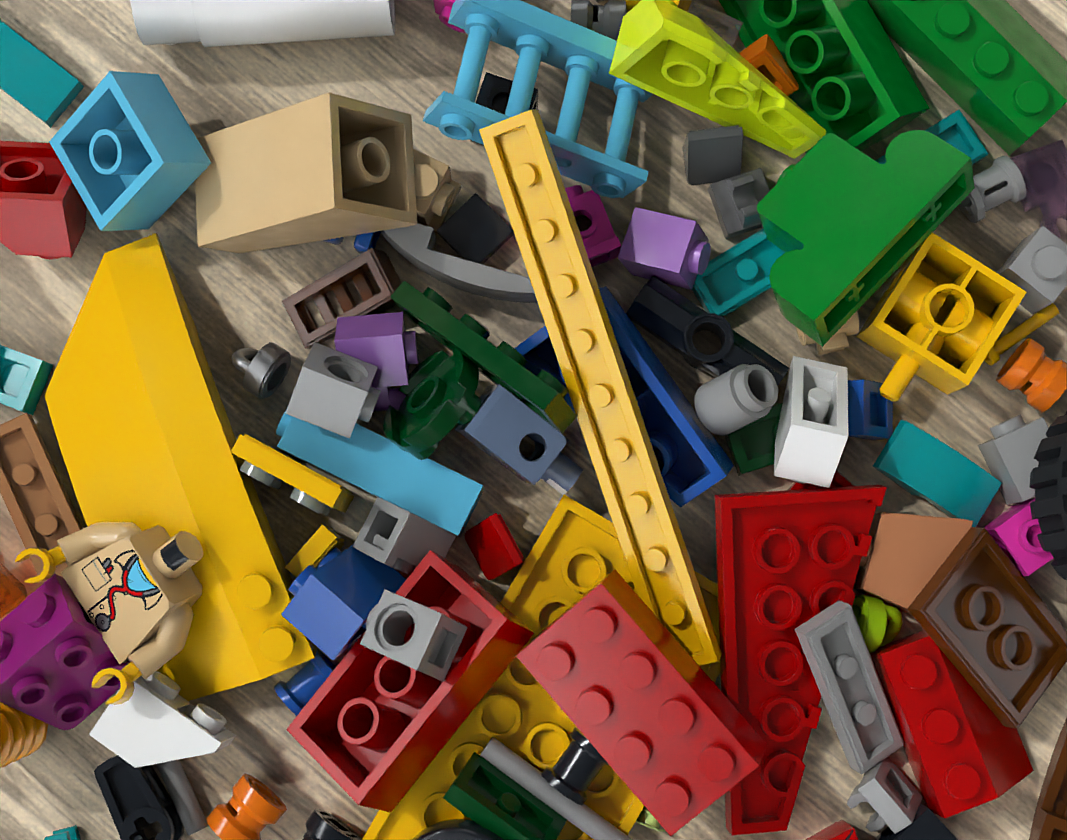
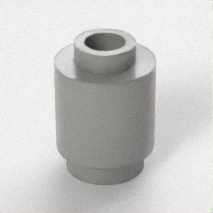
(736, 398)

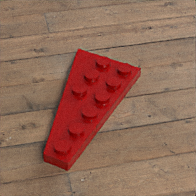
(777, 568)

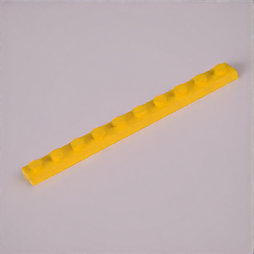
(598, 380)

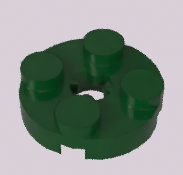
(435, 401)

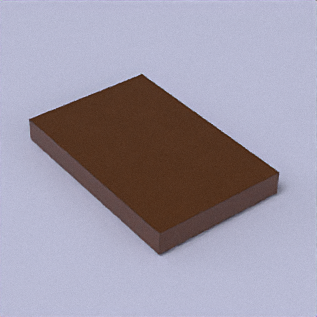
(992, 627)

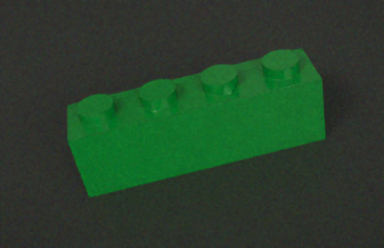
(983, 61)
(841, 62)

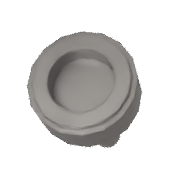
(262, 368)

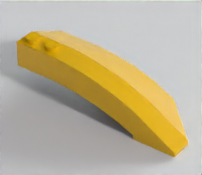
(155, 449)

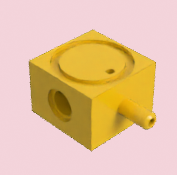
(939, 318)

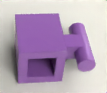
(383, 343)

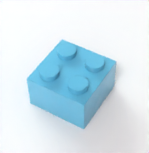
(129, 151)

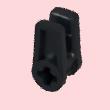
(137, 800)

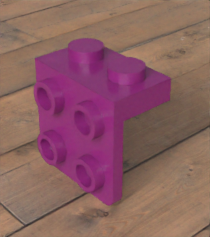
(53, 657)

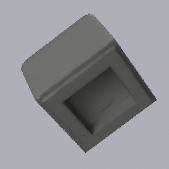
(712, 154)

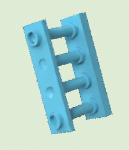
(560, 43)

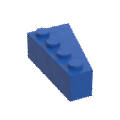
(682, 445)

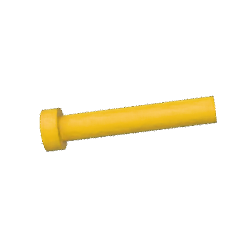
(1020, 333)

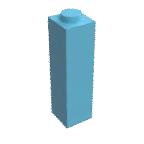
(385, 471)

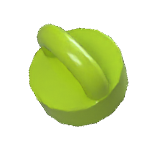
(872, 619)

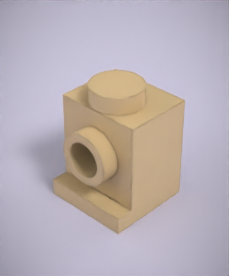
(433, 190)

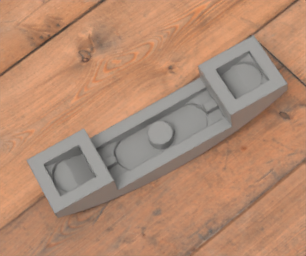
(417, 247)

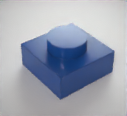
(868, 411)

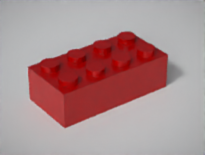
(643, 703)
(385, 722)

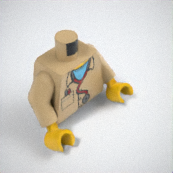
(132, 589)

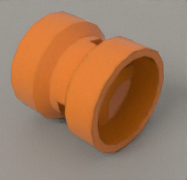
(1034, 375)
(246, 811)

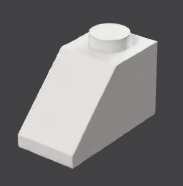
(812, 422)

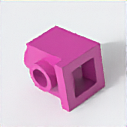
(600, 238)

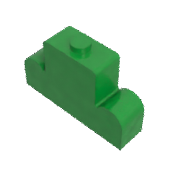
(855, 222)

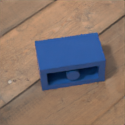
(337, 597)

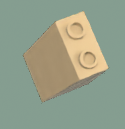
(306, 176)

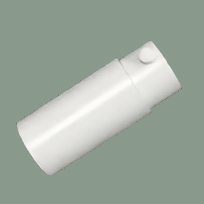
(260, 21)

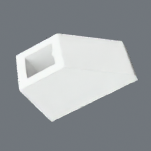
(160, 725)

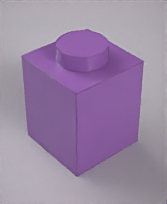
(665, 248)

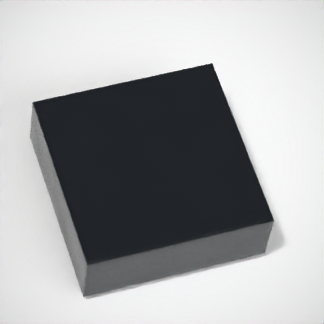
(475, 231)

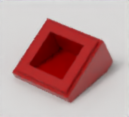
(493, 547)

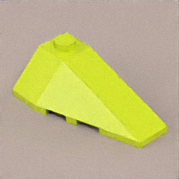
(696, 69)

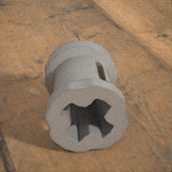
(1007, 185)

